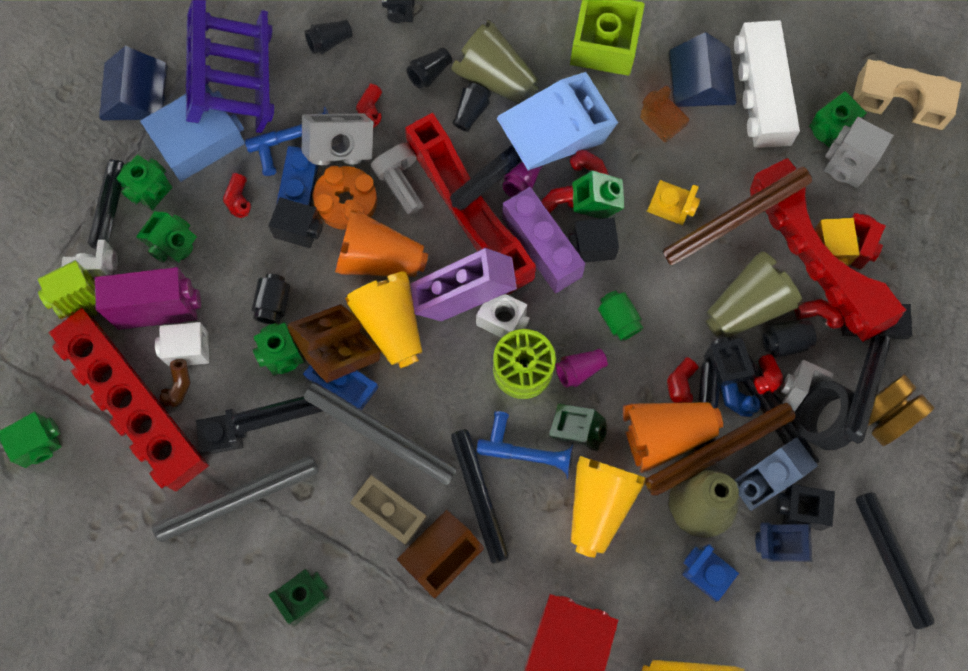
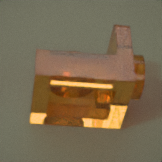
(662, 114)

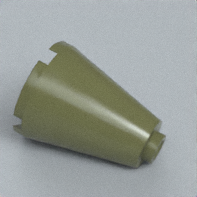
(496, 65)
(753, 298)
(705, 503)

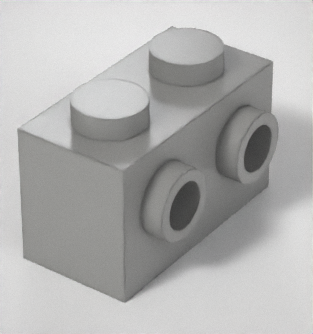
(856, 152)

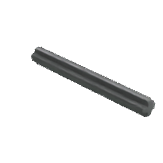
(380, 433)
(234, 498)

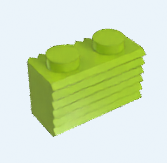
(68, 290)

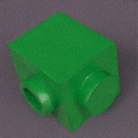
(833, 117)
(598, 195)
(30, 440)

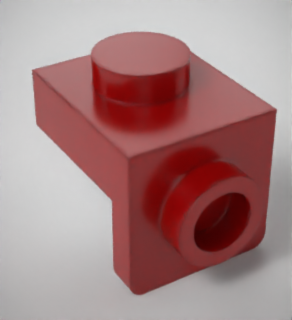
(869, 233)

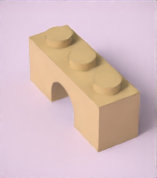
(931, 96)

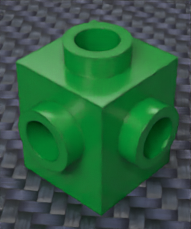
(144, 182)
(167, 237)
(280, 359)

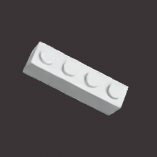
(767, 84)

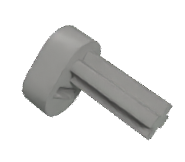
(389, 168)

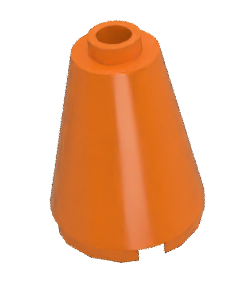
(378, 249)
(668, 430)

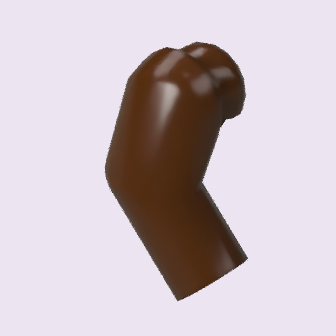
(181, 384)

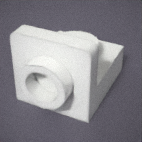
(101, 265)

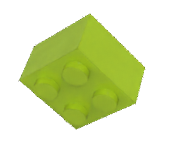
(607, 35)

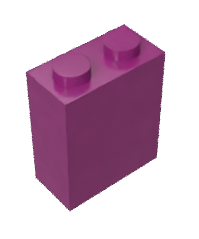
(146, 298)

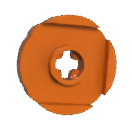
(340, 180)

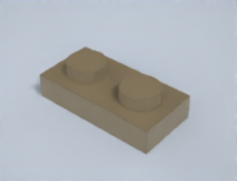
(388, 510)

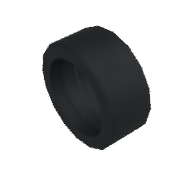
(811, 407)

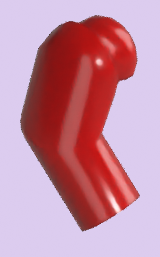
(367, 104)
(558, 196)
(233, 197)
(821, 308)
(772, 375)

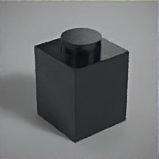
(295, 223)
(595, 239)

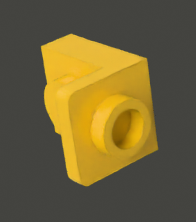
(674, 202)

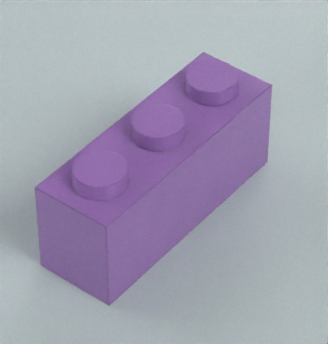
(543, 240)
(463, 285)

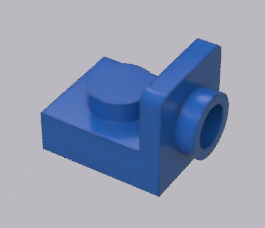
(708, 572)

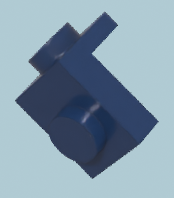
(784, 542)

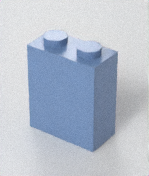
(192, 145)

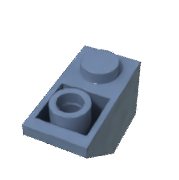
(774, 474)

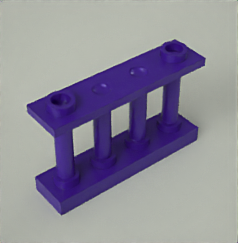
(199, 74)

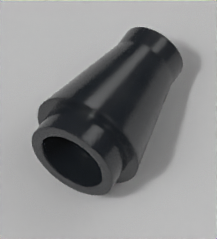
(327, 35)
(427, 68)
(471, 105)

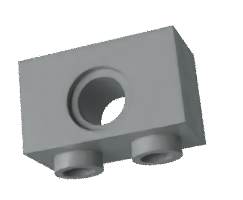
(320, 130)

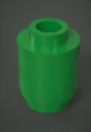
(620, 315)

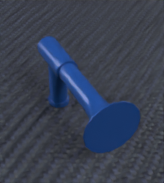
(263, 143)
(497, 448)

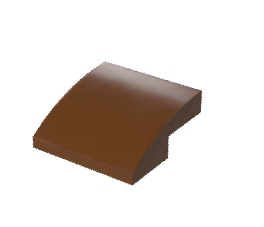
(333, 342)

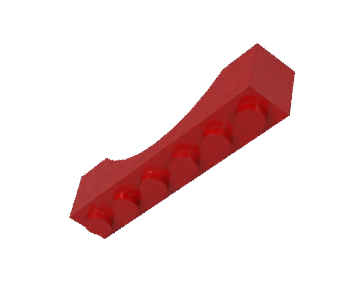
(448, 174)
(864, 302)

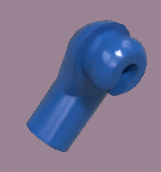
(738, 402)

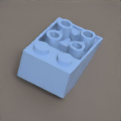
(558, 121)

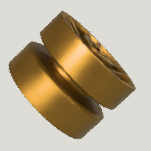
(896, 412)

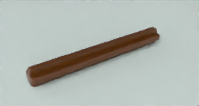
(737, 215)
(719, 449)

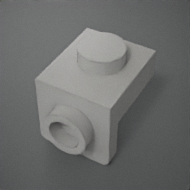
(797, 385)

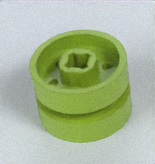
(538, 356)

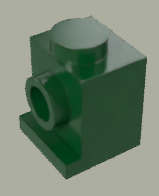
(294, 610)

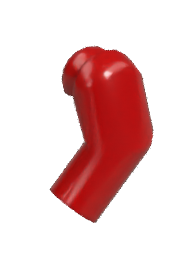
(587, 160)
(678, 381)

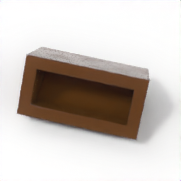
(440, 553)

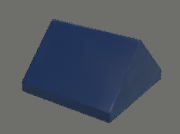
(702, 73)
(132, 86)

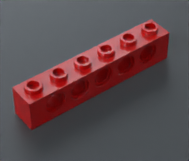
(83, 331)

